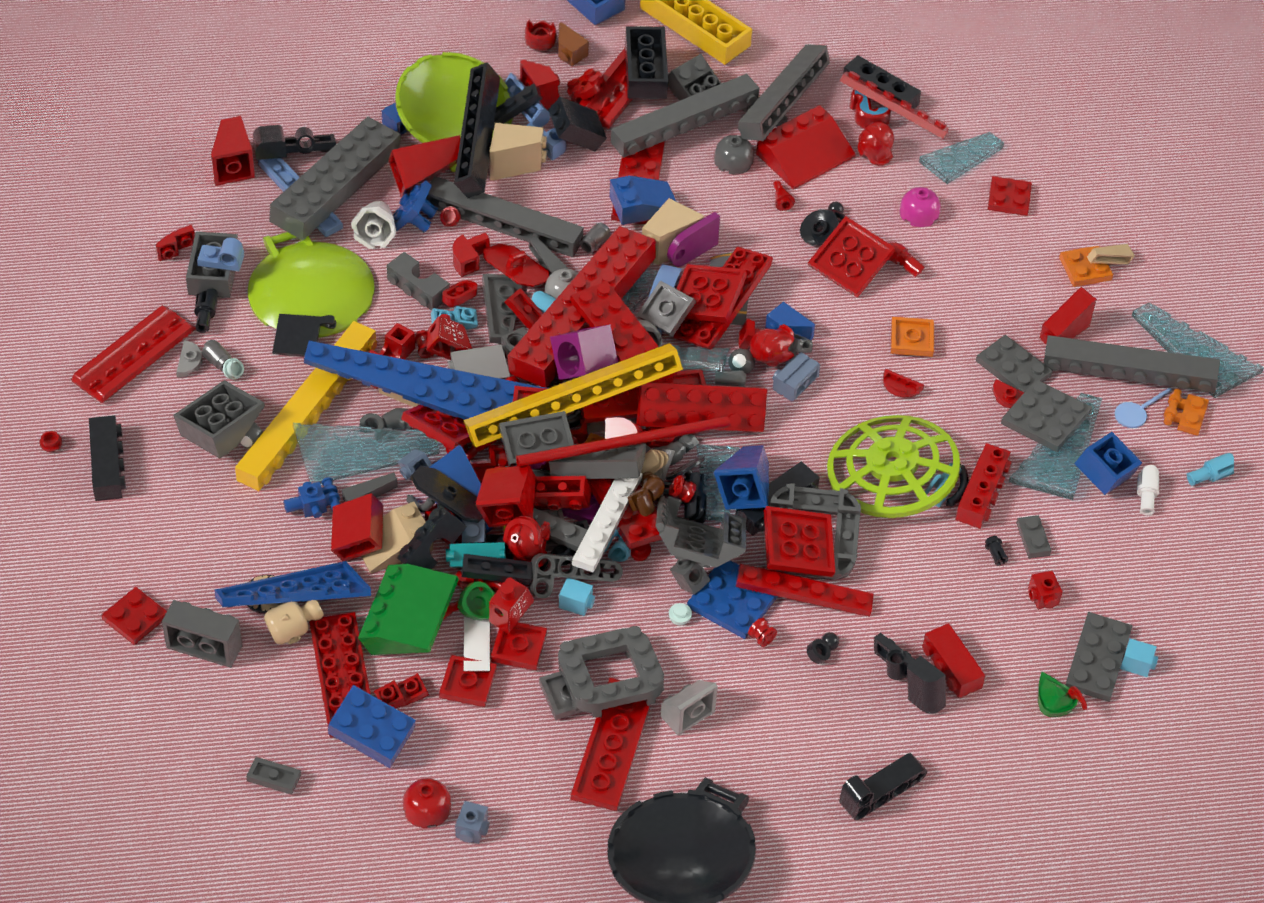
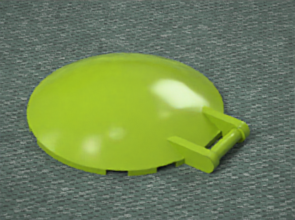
(434, 95)
(311, 282)

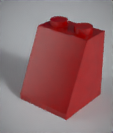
(232, 153)
(506, 494)

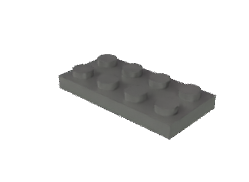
(1099, 656)

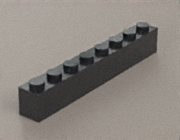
(477, 130)

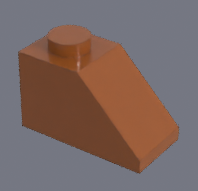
(571, 45)

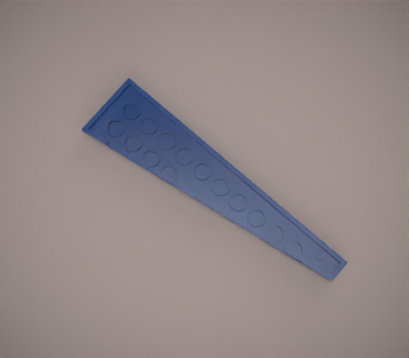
(432, 386)

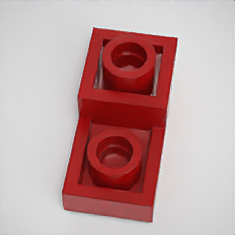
(170, 244)
(402, 693)

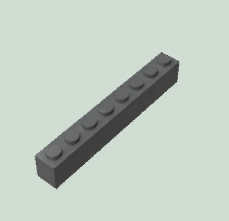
(783, 92)
(684, 115)
(507, 217)
(1132, 364)

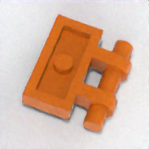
(1192, 415)

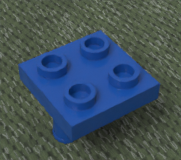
(412, 205)

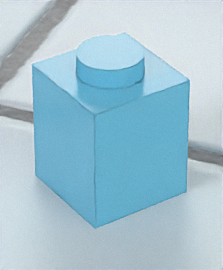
(576, 596)
(1139, 658)

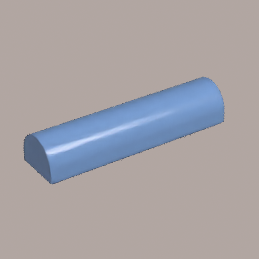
(537, 113)

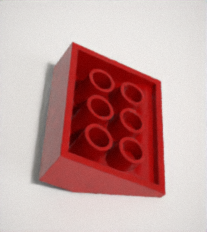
(805, 147)

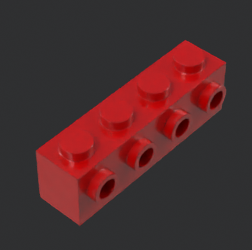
(982, 486)
(562, 492)

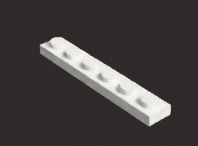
(605, 523)

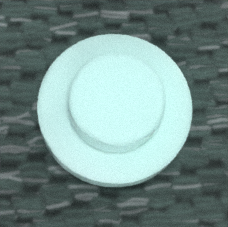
(233, 368)
(680, 614)

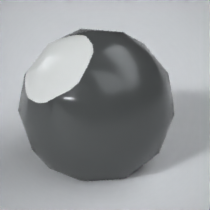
(741, 360)
(251, 436)

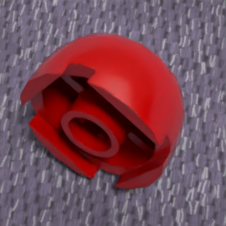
(427, 803)

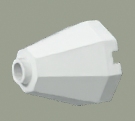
(374, 225)

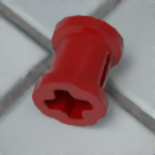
(422, 344)

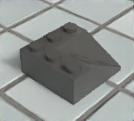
(219, 418)

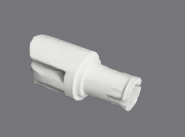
(1148, 488)

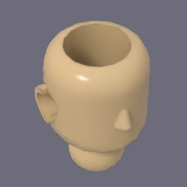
(289, 620)

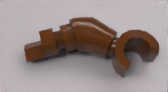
(651, 490)

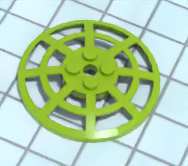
(898, 470)

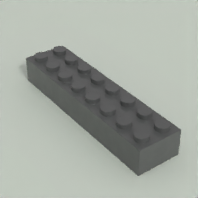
(334, 178)

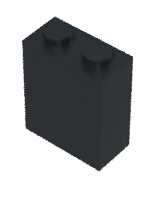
(577, 124)

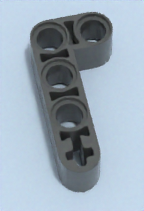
(554, 569)

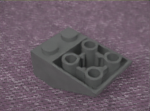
(692, 78)

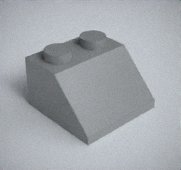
(689, 706)

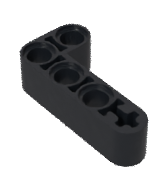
(866, 796)

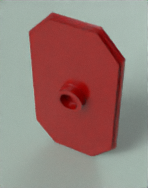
(515, 265)

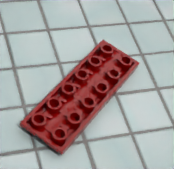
(612, 97)
(708, 333)
(132, 353)
(338, 659)

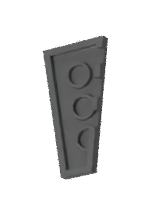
(499, 316)

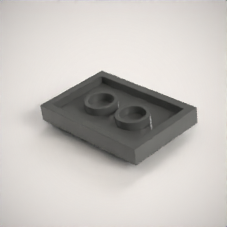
(1013, 364)
(535, 435)

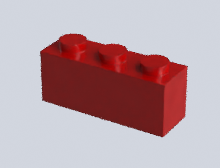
(954, 660)

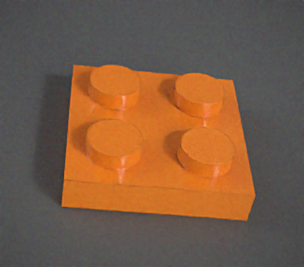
(1081, 271)
(912, 336)

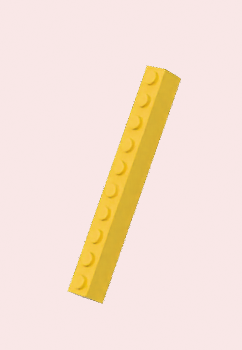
(578, 392)
(305, 408)

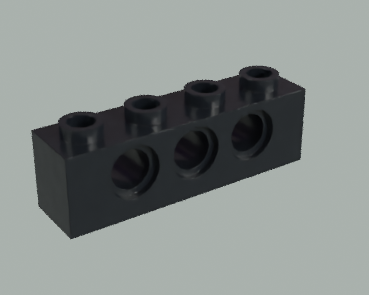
(884, 80)

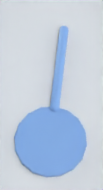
(1134, 415)

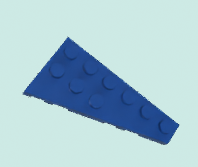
(317, 583)

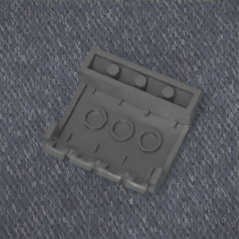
(699, 541)

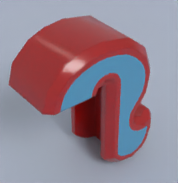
(864, 113)

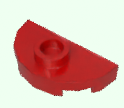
(901, 385)
(1006, 394)

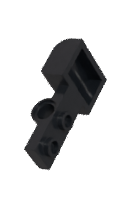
(271, 144)
(924, 680)

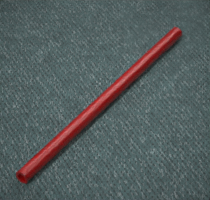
(622, 441)

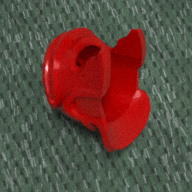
(526, 538)

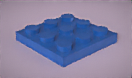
(727, 604)

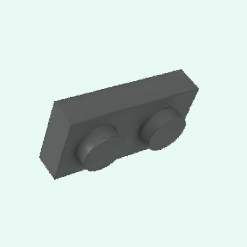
(1033, 536)
(273, 775)

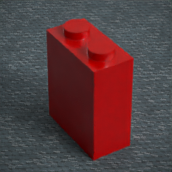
(357, 527)

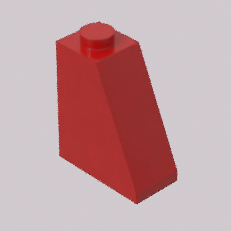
(1071, 317)

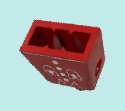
(446, 337)
(511, 601)

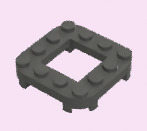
(827, 502)
(594, 699)

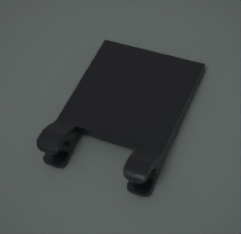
(296, 331)

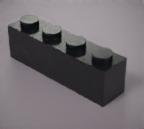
(106, 458)
(800, 475)

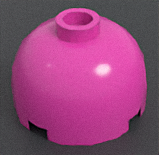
(920, 207)

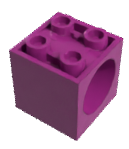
(583, 351)

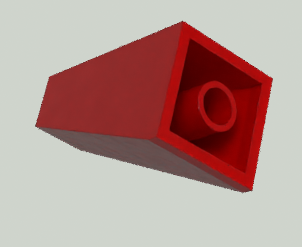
(422, 162)

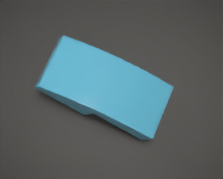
(461, 315)

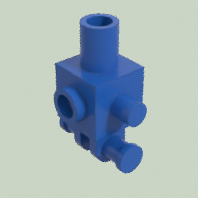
(314, 498)

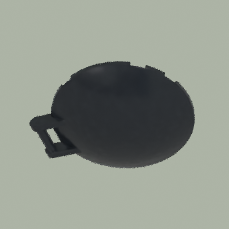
(683, 846)

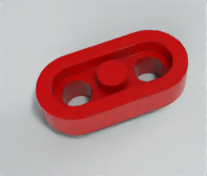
(459, 293)

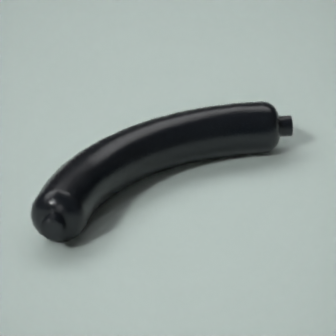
(964, 480)

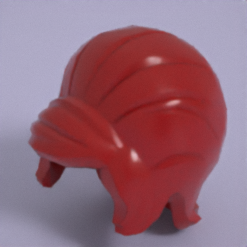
(876, 143)
(772, 345)

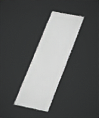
(476, 644)

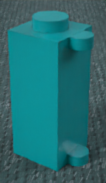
(456, 551)

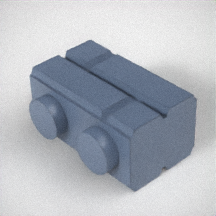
(795, 376)

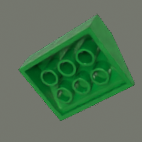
(407, 610)

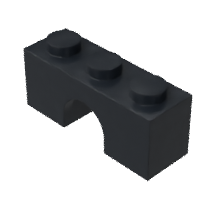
(439, 525)

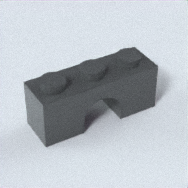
(404, 274)

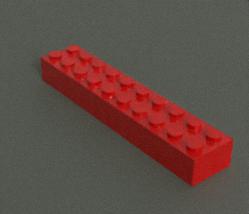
(619, 262)

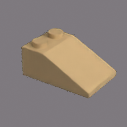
(398, 530)

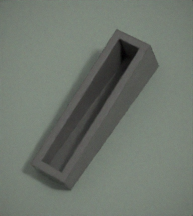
(545, 256)
(375, 486)

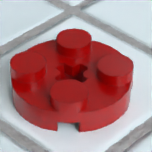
(585, 85)

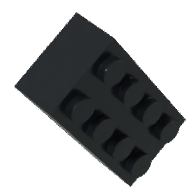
(646, 62)

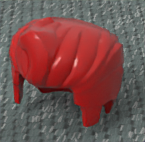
(540, 35)

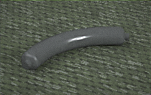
(426, 506)

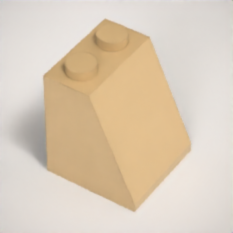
(516, 150)
(667, 224)

